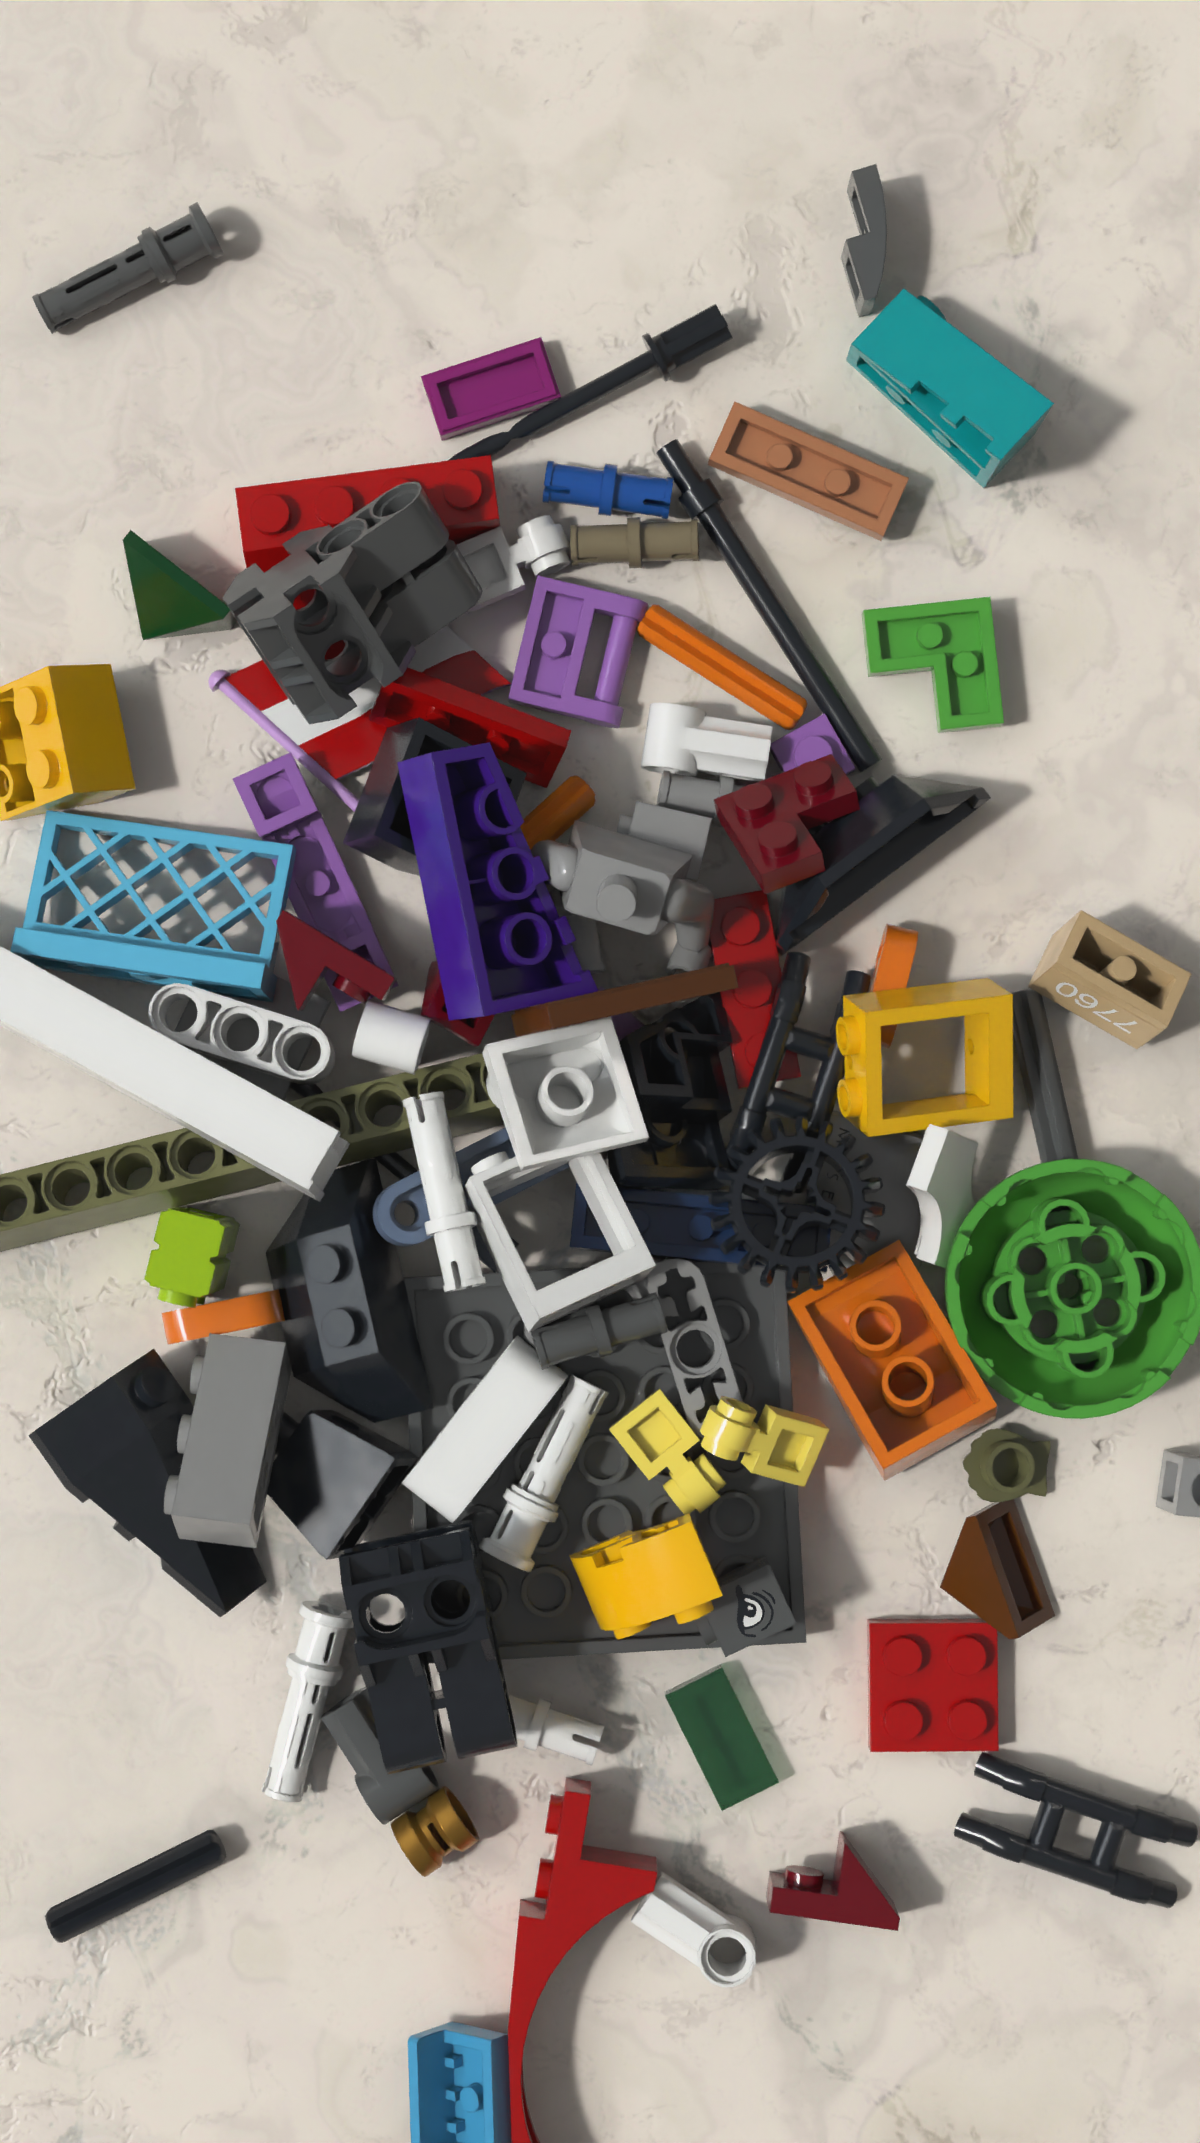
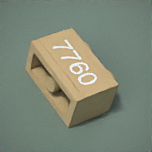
(1110, 980)

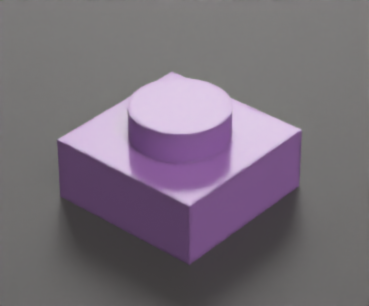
(810, 743)

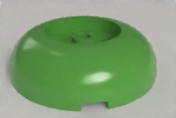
(1147, 1272)

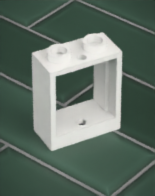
(542, 1306)

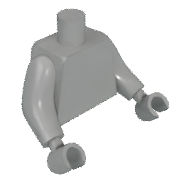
(632, 888)

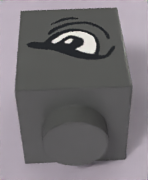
(748, 1610)

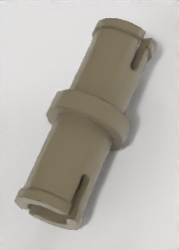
(634, 542)

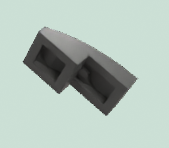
(865, 254)

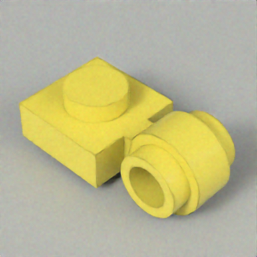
(656, 1439)
(777, 1447)

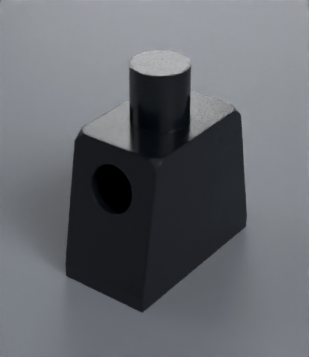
(334, 1478)

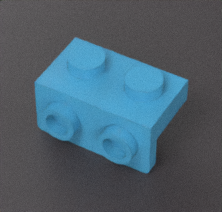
(459, 2085)

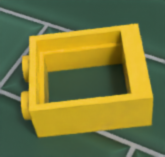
(988, 1055)

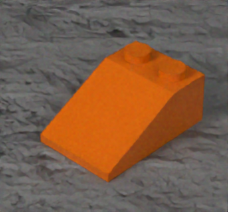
(893, 1360)

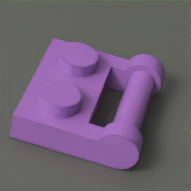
(556, 648)

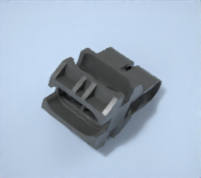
(377, 585)

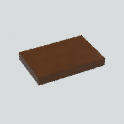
(624, 999)

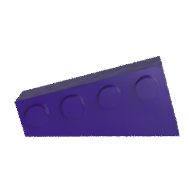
(484, 889)

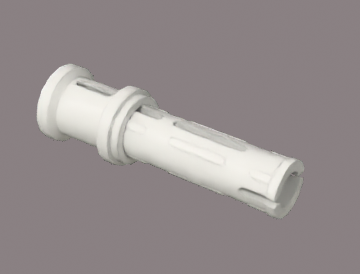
(533, 1500)
(313, 1671)

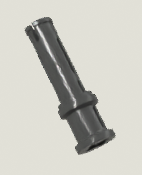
(155, 256)

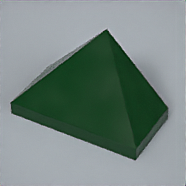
(168, 598)

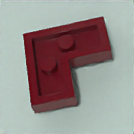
(774, 815)

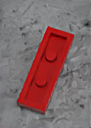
(514, 735)
(746, 938)

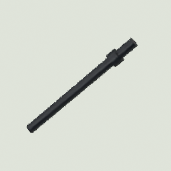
(703, 502)

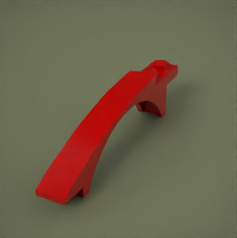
(579, 1891)

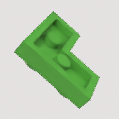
(950, 641)

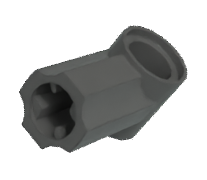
(355, 1732)

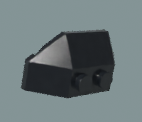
(869, 845)
(348, 1301)

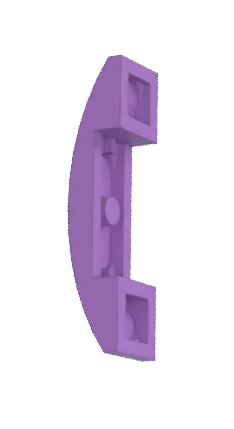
(320, 882)

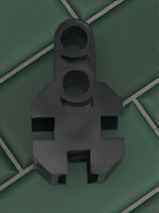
(397, 1658)

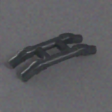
(784, 1036)
(1055, 1798)

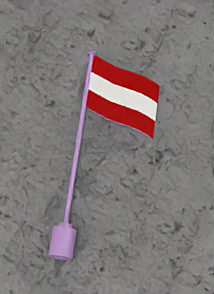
(352, 742)

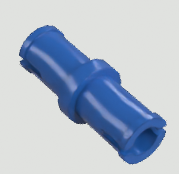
(607, 489)

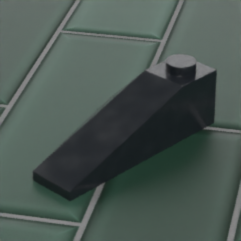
(120, 1452)

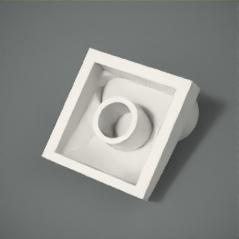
(564, 1093)

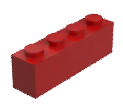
(276, 512)

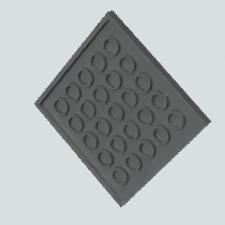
(605, 1489)

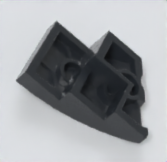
(680, 1098)

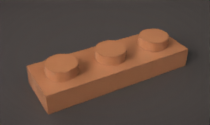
(807, 471)

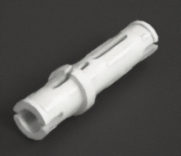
(444, 1192)

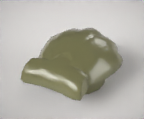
(1007, 1466)

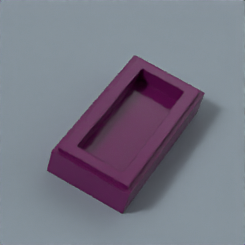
(491, 388)

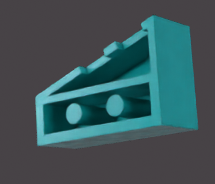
(948, 386)

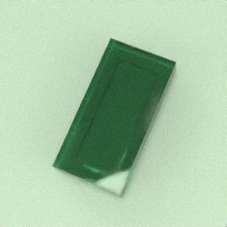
(721, 1737)

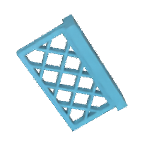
(146, 959)

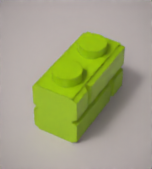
(191, 1255)

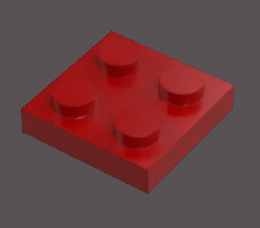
(932, 1685)

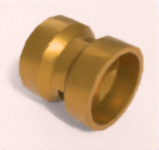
(434, 1831)

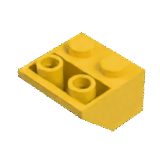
(61, 741)

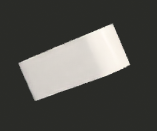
(216, 1016)
(484, 1430)

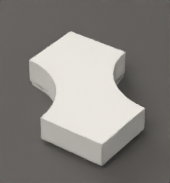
(943, 1190)

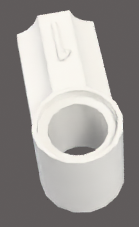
(690, 742)
(391, 1037)
(690, 1928)

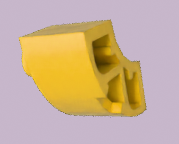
(648, 1577)

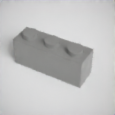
(229, 1440)

